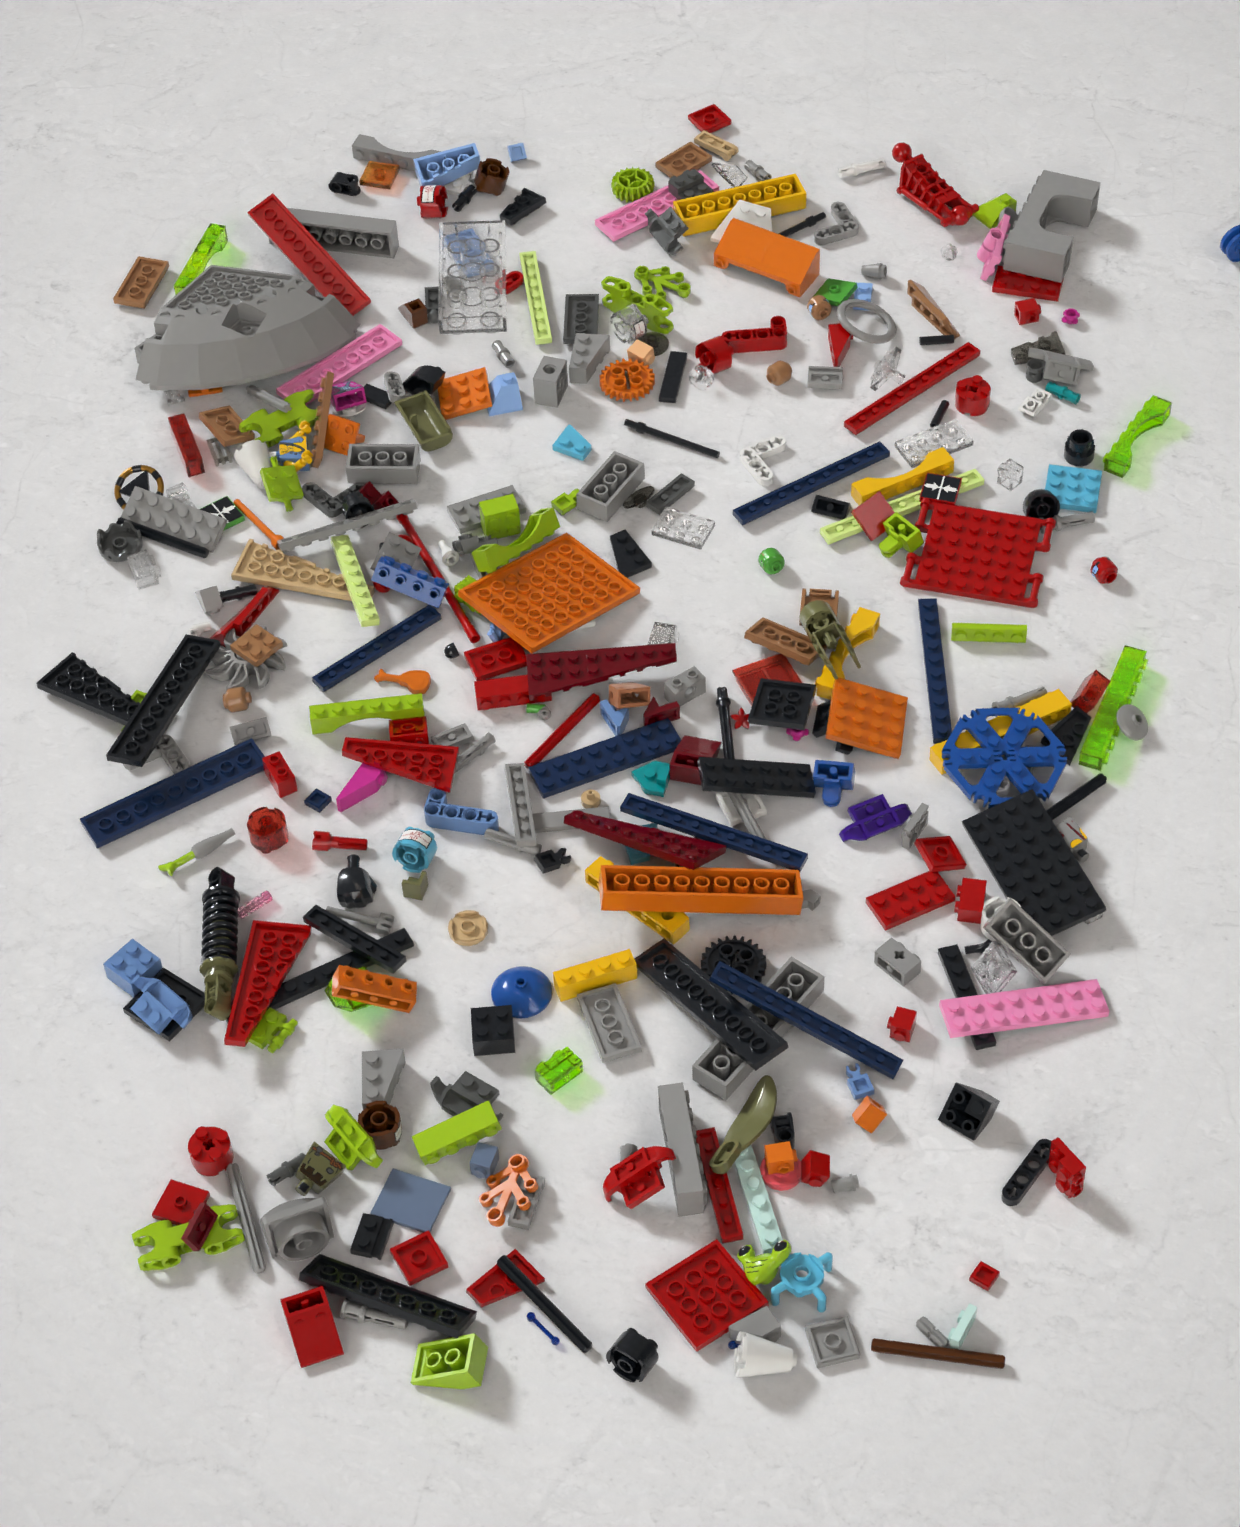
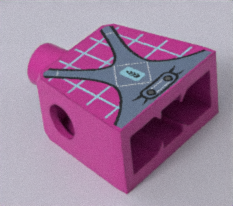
(344, 395)

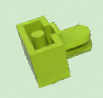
(900, 535)

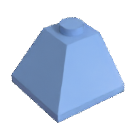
(505, 395)

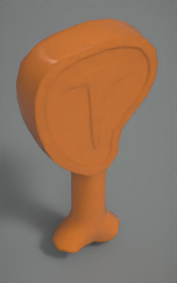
(415, 680)

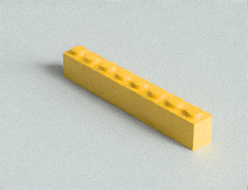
(1050, 708)

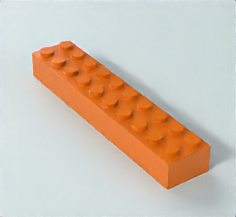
(700, 890)

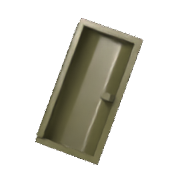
(425, 421)

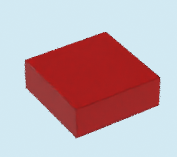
(984, 1276)

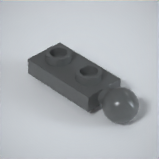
(431, 303)

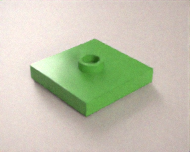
(836, 291)

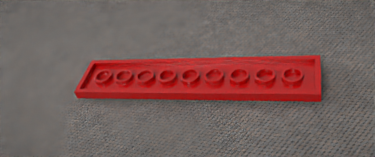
(307, 254)

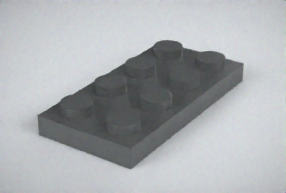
(580, 315)

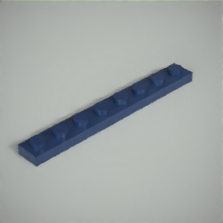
(376, 648)

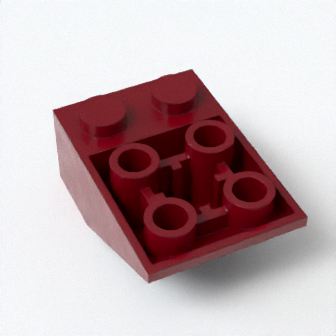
(685, 757)

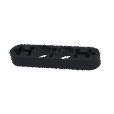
(1028, 1172)

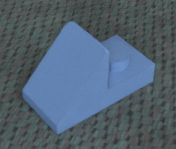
(615, 719)

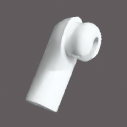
(197, 629)

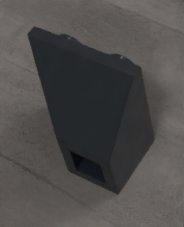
(968, 1110)

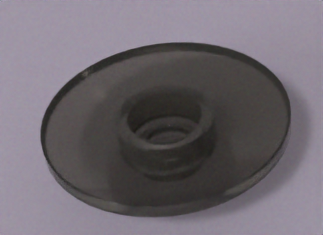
(657, 341)
(639, 498)

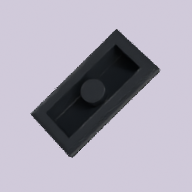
(830, 507)

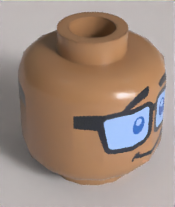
(819, 307)

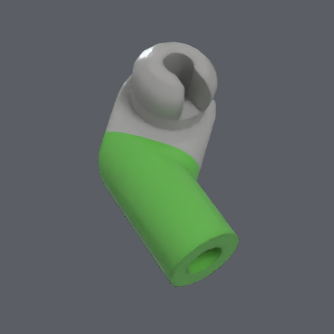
(540, 709)

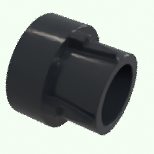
(1079, 448)
(356, 504)

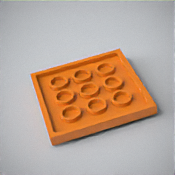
(866, 718)

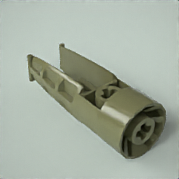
(823, 628)

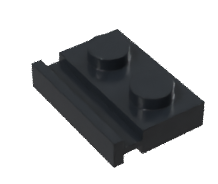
(371, 1236)

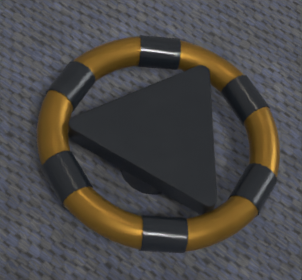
(141, 481)

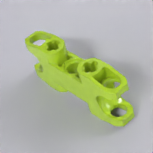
(648, 305)
(272, 425)
(169, 1245)

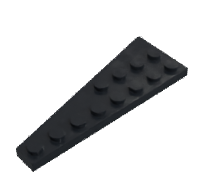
(86, 688)

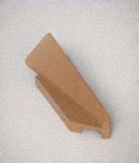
(929, 309)

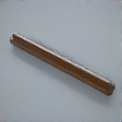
(938, 1353)

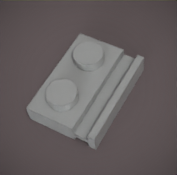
(825, 377)
(915, 826)

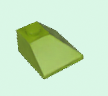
(990, 210)

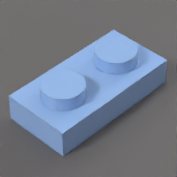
(863, 292)

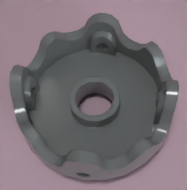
(116, 534)

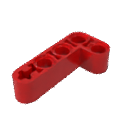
(759, 339)

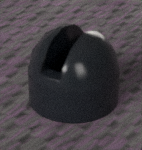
(451, 651)

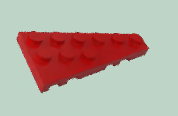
(418, 762)

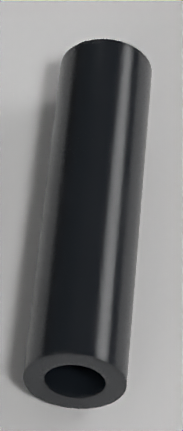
(930, 340)
(939, 413)

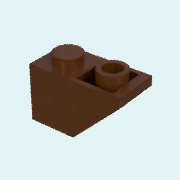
(414, 312)

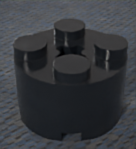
(633, 1355)

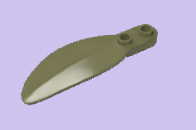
(747, 1126)

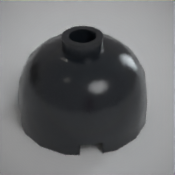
(1041, 504)

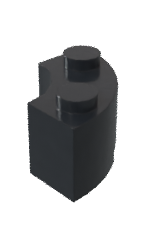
(423, 379)

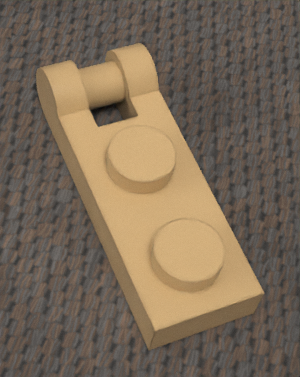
(716, 145)

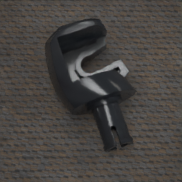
(355, 885)

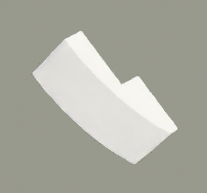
(1036, 402)

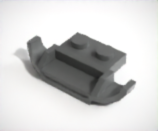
(667, 229)
(464, 1094)

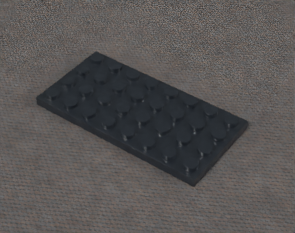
(1034, 863)

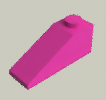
(363, 784)

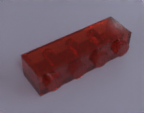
(186, 445)

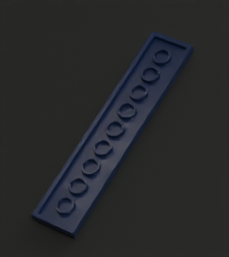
(173, 793)

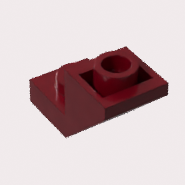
(376, 498)

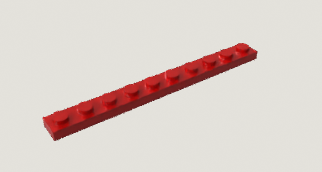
(911, 388)

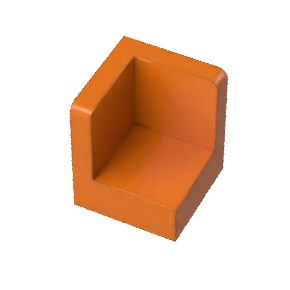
(869, 1114)

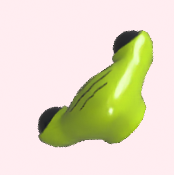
(764, 1267)

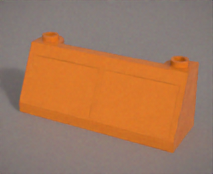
(768, 255)

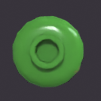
(771, 561)

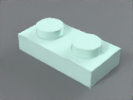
(965, 1322)

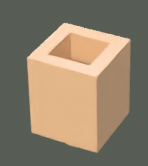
(642, 352)

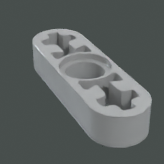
(394, 386)

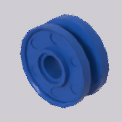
(1231, 244)

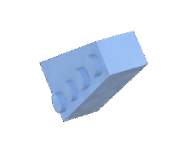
(446, 165)

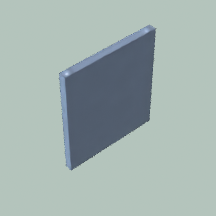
(411, 1200)

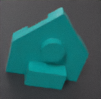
(653, 777)

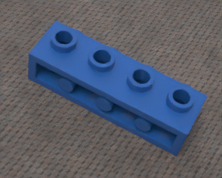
(410, 581)

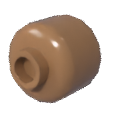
(779, 373)
(237, 699)

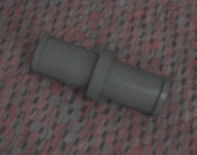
(286, 1170)

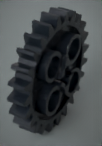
(749, 959)

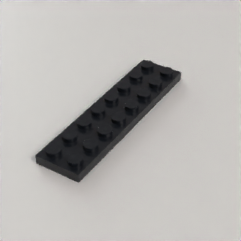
(388, 1296)

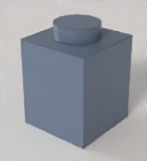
(484, 1160)

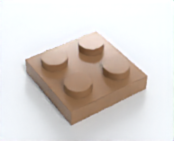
(256, 645)

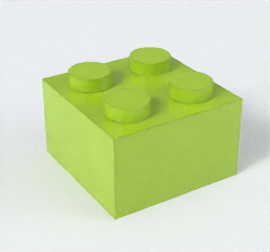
(500, 517)

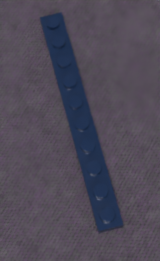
(811, 483)
(934, 670)
(714, 832)
(806, 1020)

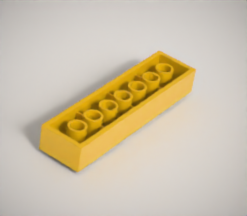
(710, 209)

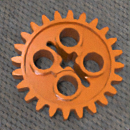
(640, 380)

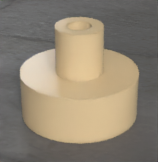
(590, 799)

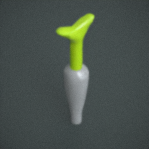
(198, 851)

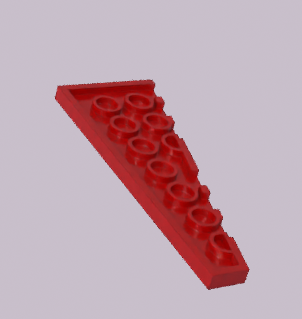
(266, 962)

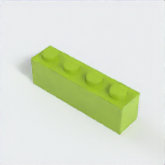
(456, 1133)

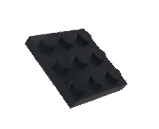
(782, 704)
(188, 992)

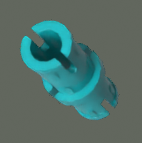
(1063, 392)

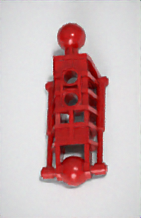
(928, 190)

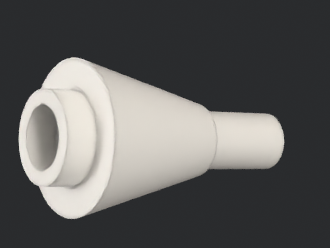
(449, 556)

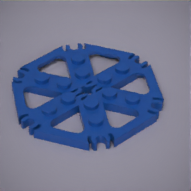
(994, 747)

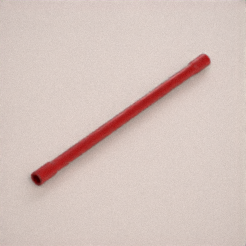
(469, 629)

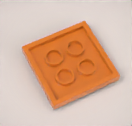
(464, 393)

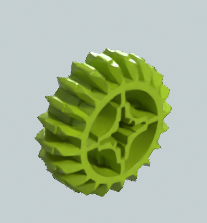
(632, 184)

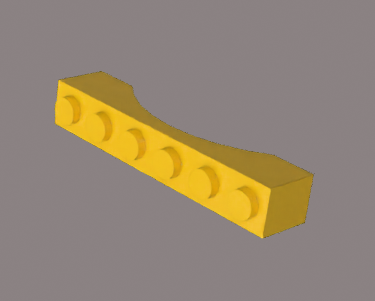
(936, 462)
(861, 629)

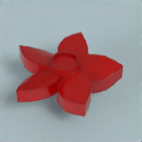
(741, 719)

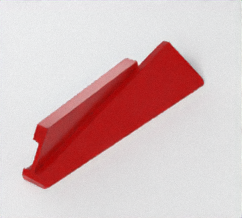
(247, 616)

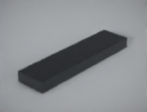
(673, 377)

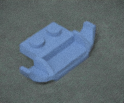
(159, 1004)

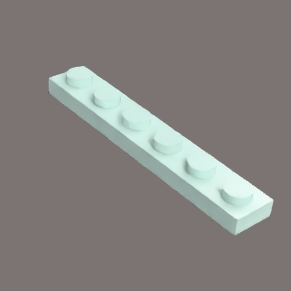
(757, 1200)

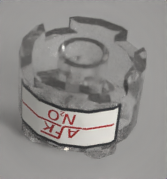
(629, 323)

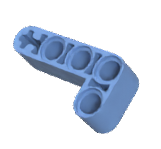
(457, 818)

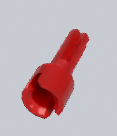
(325, 841)

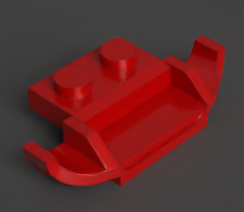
(638, 1175)

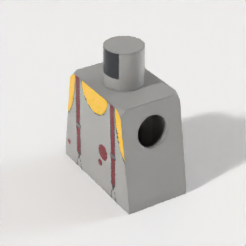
(1074, 838)

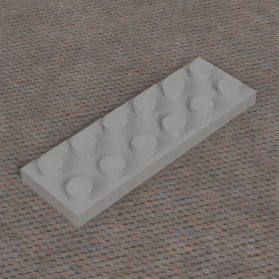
(174, 518)

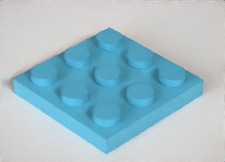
(1074, 487)

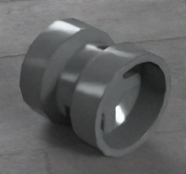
(1034, 370)

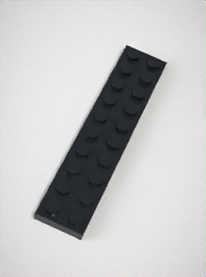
(163, 701)
(710, 1004)

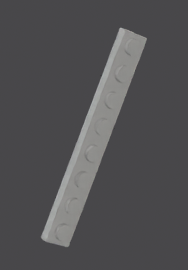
(354, 523)

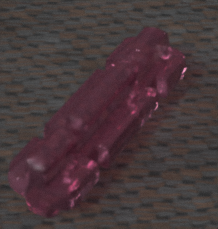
(254, 904)

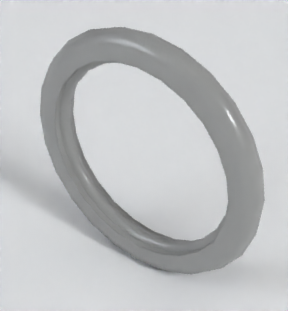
(877, 339)

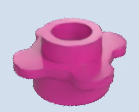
(1070, 316)
(796, 733)

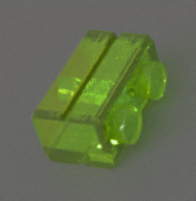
(558, 1070)

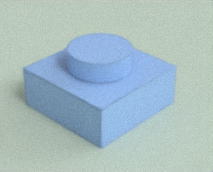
(516, 152)

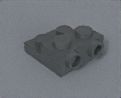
(688, 185)
(469, 543)

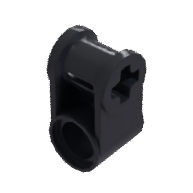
(345, 184)
(783, 1129)

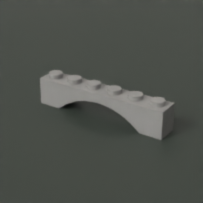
(369, 149)

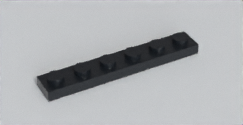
(354, 939)
(962, 986)

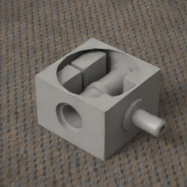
(550, 381)

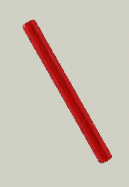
(562, 730)

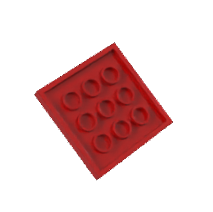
(706, 1294)

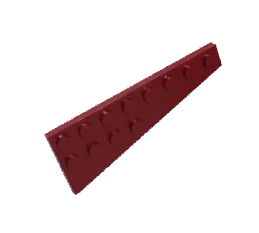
(569, 669)
(665, 845)

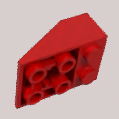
(311, 1326)

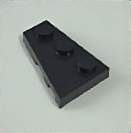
(522, 207)
(628, 555)
(1070, 732)

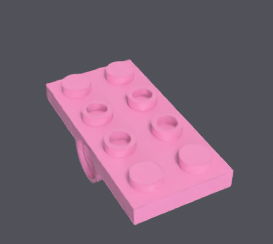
(993, 247)

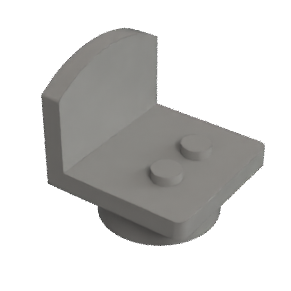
(297, 1228)

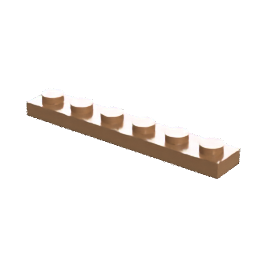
(321, 424)

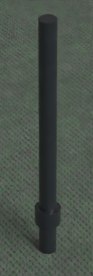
(810, 221)
(641, 428)

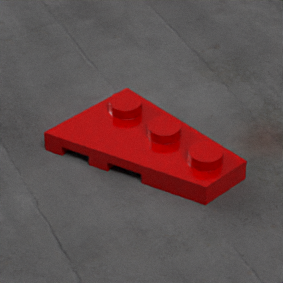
(497, 1285)

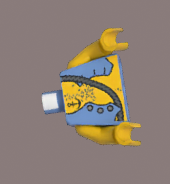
(295, 449)

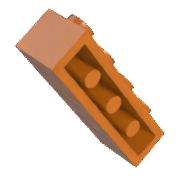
(374, 988)

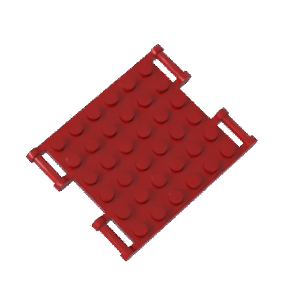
(978, 554)

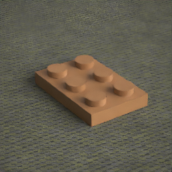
(682, 159)
(224, 425)

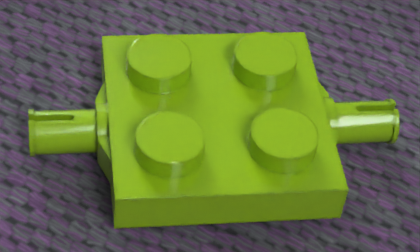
(281, 483)

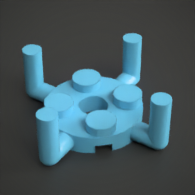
(803, 1285)

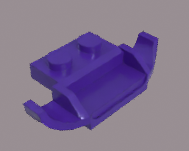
(874, 818)

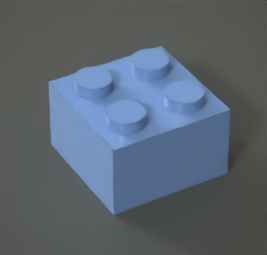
(129, 962)

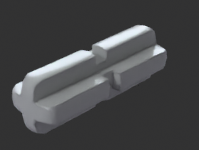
(928, 1330)

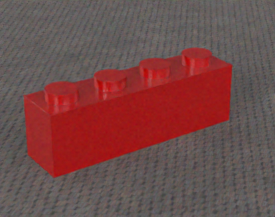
(505, 692)

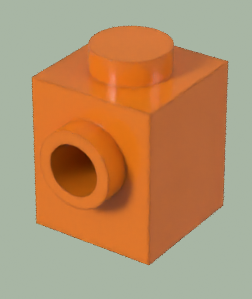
(780, 1158)

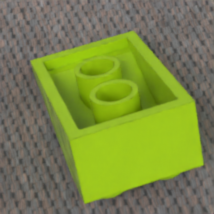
(450, 1363)

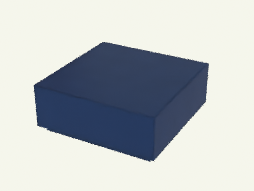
(317, 800)

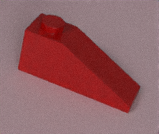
(839, 343)

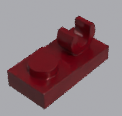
(199, 1227)

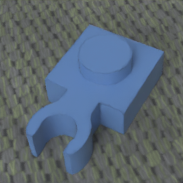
(859, 1084)

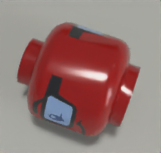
(1104, 570)

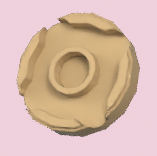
(468, 928)

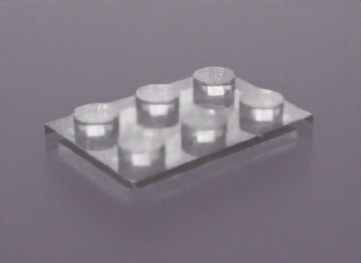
(683, 528)

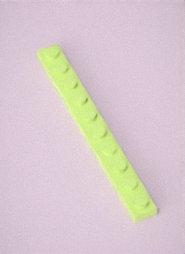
(902, 505)

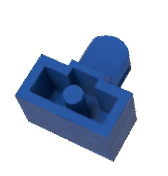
(833, 777)

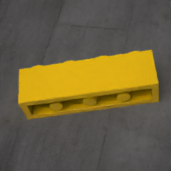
(595, 974)

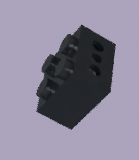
(492, 1030)

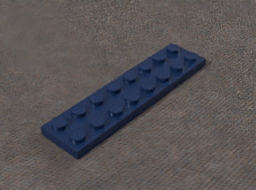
(605, 758)

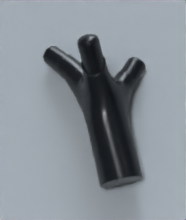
(979, 948)

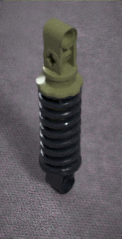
(219, 942)

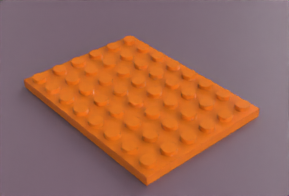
(549, 592)

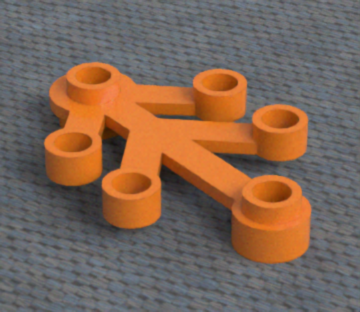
(516, 1166)

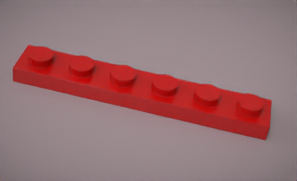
(719, 1189)

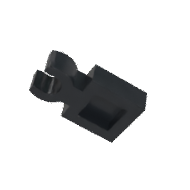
(550, 861)

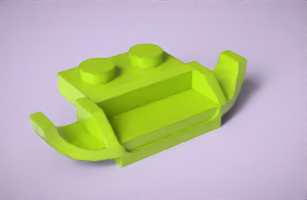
(350, 1140)

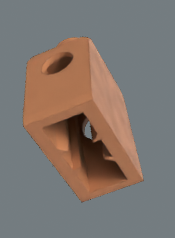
(623, 695)

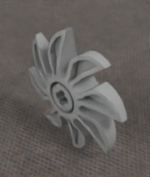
(235, 668)

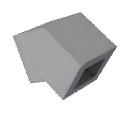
(811, 899)

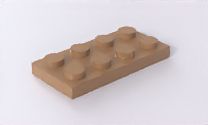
(141, 282)
(783, 640)

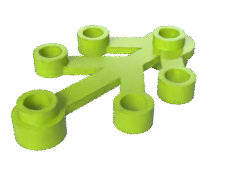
(644, 274)

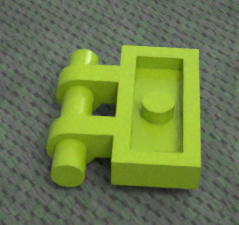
(268, 1027)

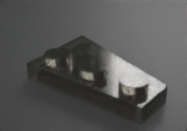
(1050, 343)

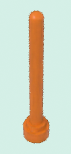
(274, 538)

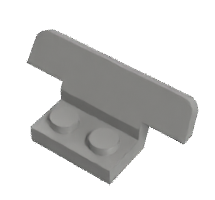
(1061, 367)

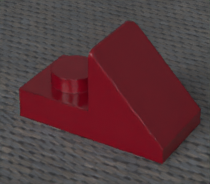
(656, 713)

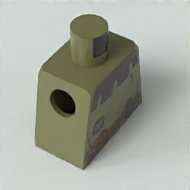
(318, 1170)

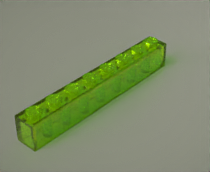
(1118, 693)

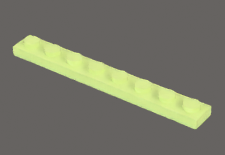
(535, 297)
(355, 581)

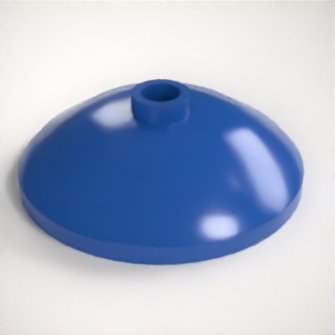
(525, 999)

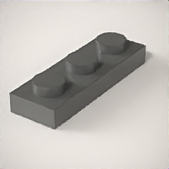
(670, 493)

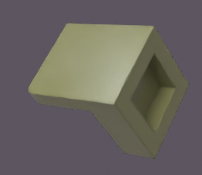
(415, 887)

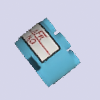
(415, 849)

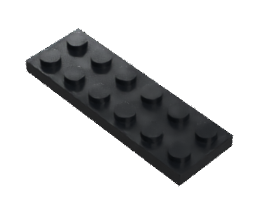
(756, 777)

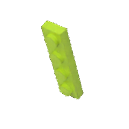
(989, 632)

